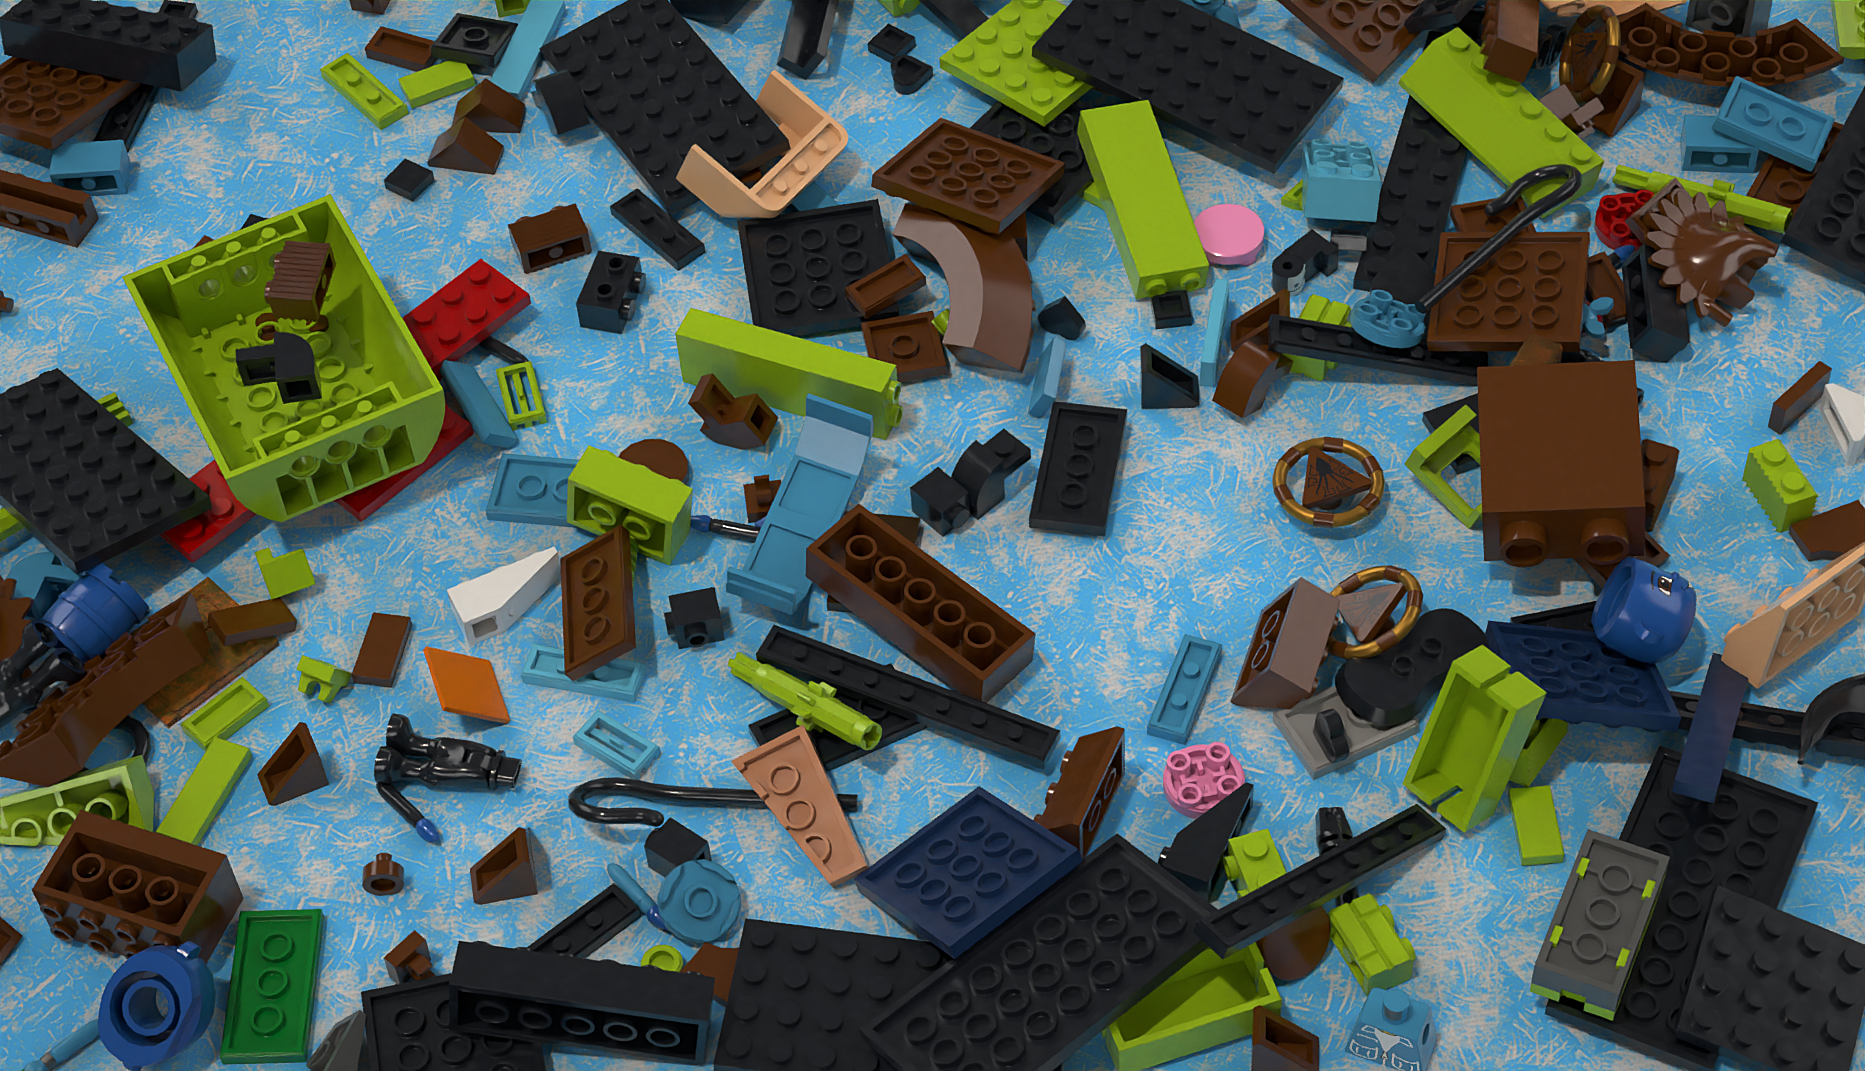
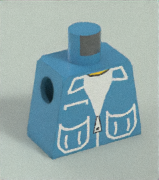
(1394, 1031)

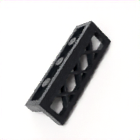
(807, 36)

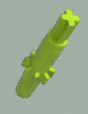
(1753, 210)
(811, 702)

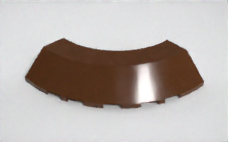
(1716, 57)
(985, 283)
(72, 722)

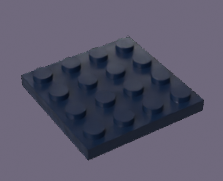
(1585, 677)
(967, 871)

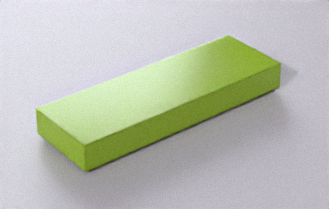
(364, 91)
(205, 791)

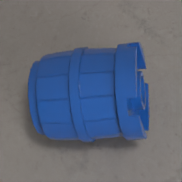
(94, 613)

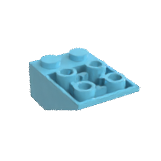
(1340, 181)

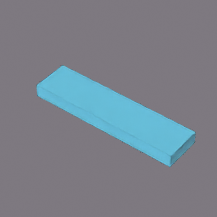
(523, 50)

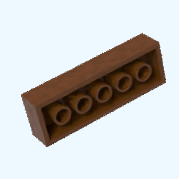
(919, 605)

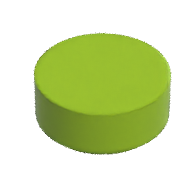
(664, 957)

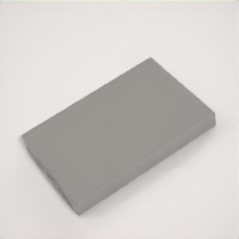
(1361, 735)

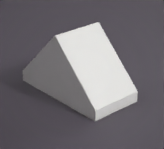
(1845, 419)

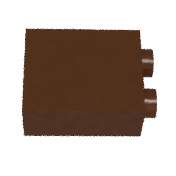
(1561, 462)

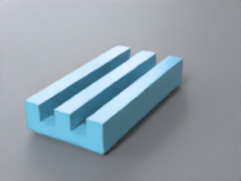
(639, 762)

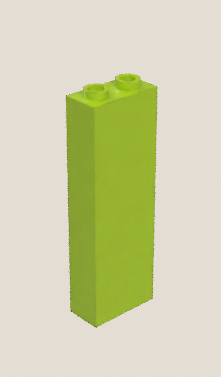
(1142, 199)
(786, 368)

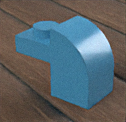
(42, 579)

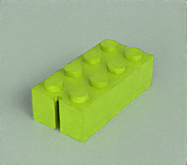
(1474, 737)
(1193, 1010)

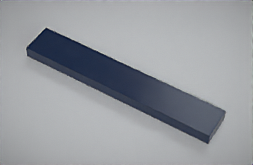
(1710, 732)

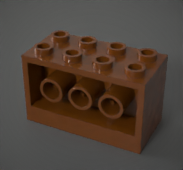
(135, 889)

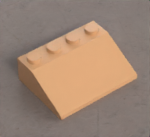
(1798, 619)

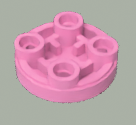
(1230, 234)
(1200, 777)

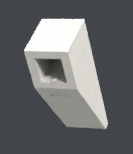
(501, 596)

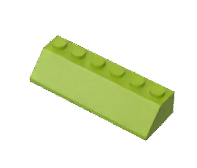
(1496, 117)

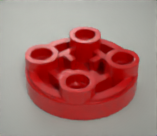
(1611, 218)

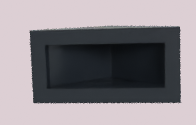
(1165, 382)

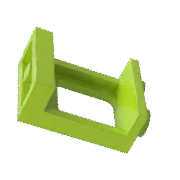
(1438, 452)

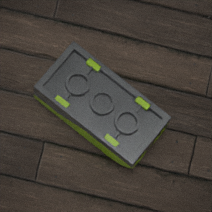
(1599, 923)

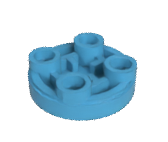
(1387, 320)

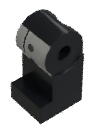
(1302, 262)

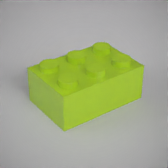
(615, 492)

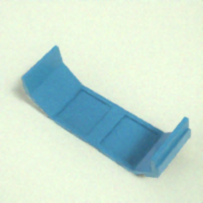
(806, 505)

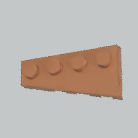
(802, 798)

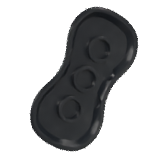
(1402, 679)

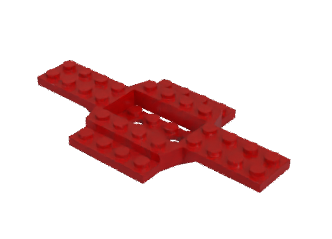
(444, 329)

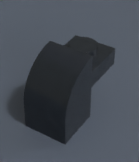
(560, 102)
(287, 362)
(986, 466)

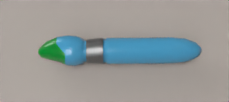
(65, 1048)

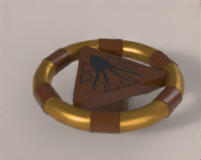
(1589, 53)
(1329, 482)
(1370, 611)

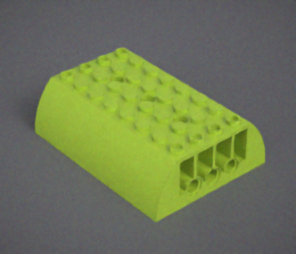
(377, 389)

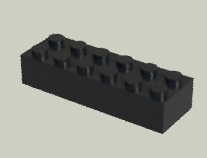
(110, 41)
(580, 1002)

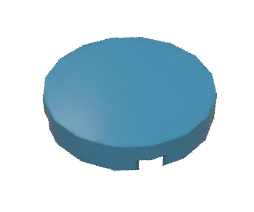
(699, 901)

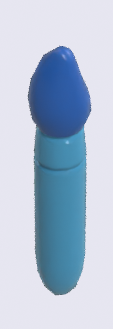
(636, 894)

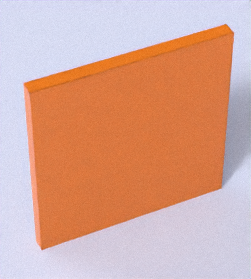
(466, 685)

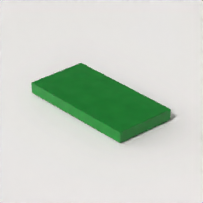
(272, 987)

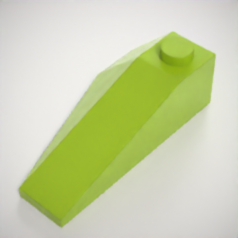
(46, 813)

